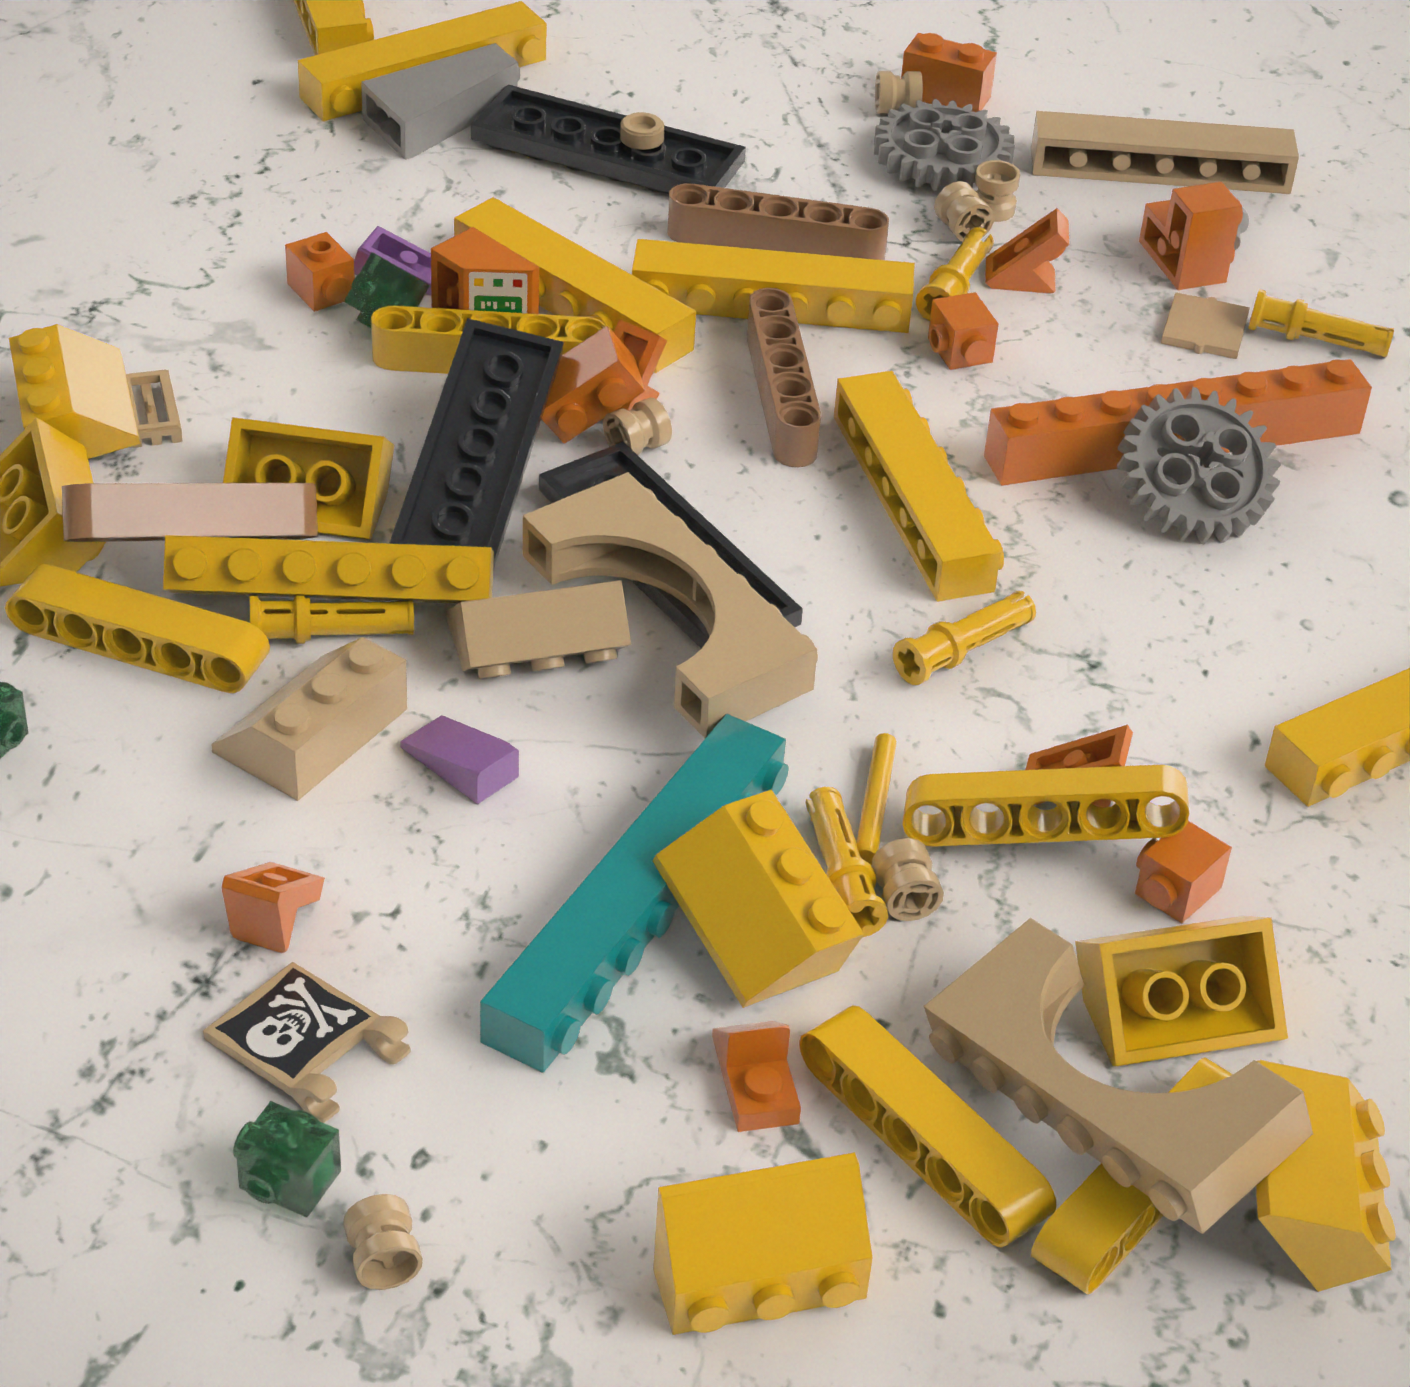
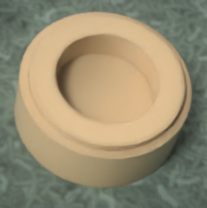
(642, 130)

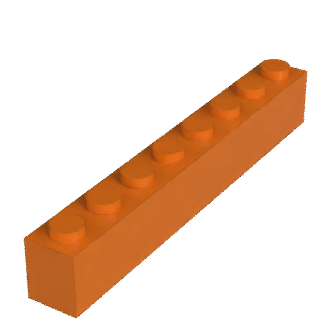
(1085, 431)

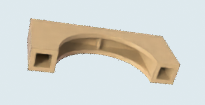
(626, 532)
(1182, 1149)

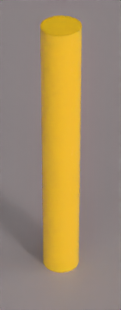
(876, 796)

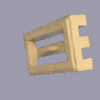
(154, 428)

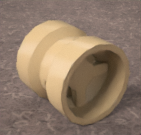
(893, 91)
(996, 185)
(963, 209)
(639, 428)
(907, 879)
(382, 1239)

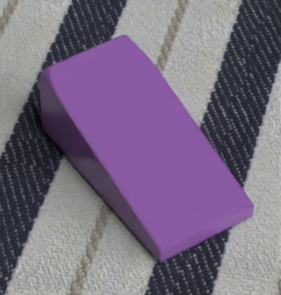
(398, 252)
(464, 757)

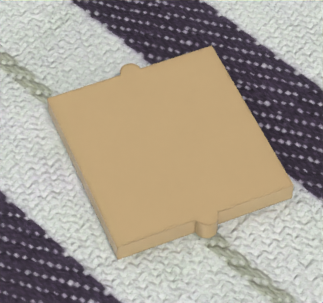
(1205, 325)

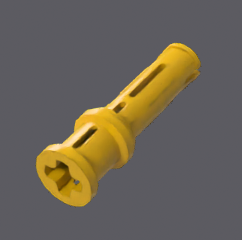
(955, 276)
(1298, 320)
(302, 619)
(948, 642)
(845, 868)

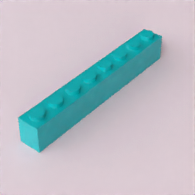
(621, 903)

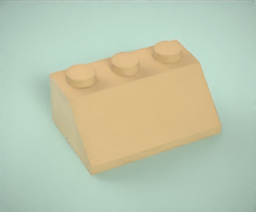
(540, 628)
(319, 718)

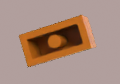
(951, 70)
(591, 383)

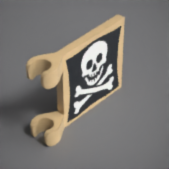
(299, 1029)

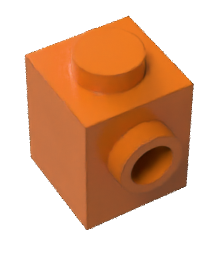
(319, 270)
(962, 331)
(1182, 871)

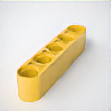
(428, 337)
(138, 628)
(1068, 788)
(928, 1126)
(1103, 1218)

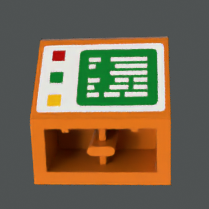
(482, 276)

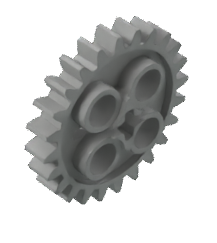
(940, 142)
(1198, 465)

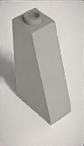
(437, 98)

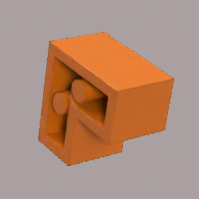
(1193, 234)

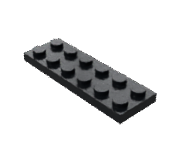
(591, 142)
(479, 439)
(620, 459)

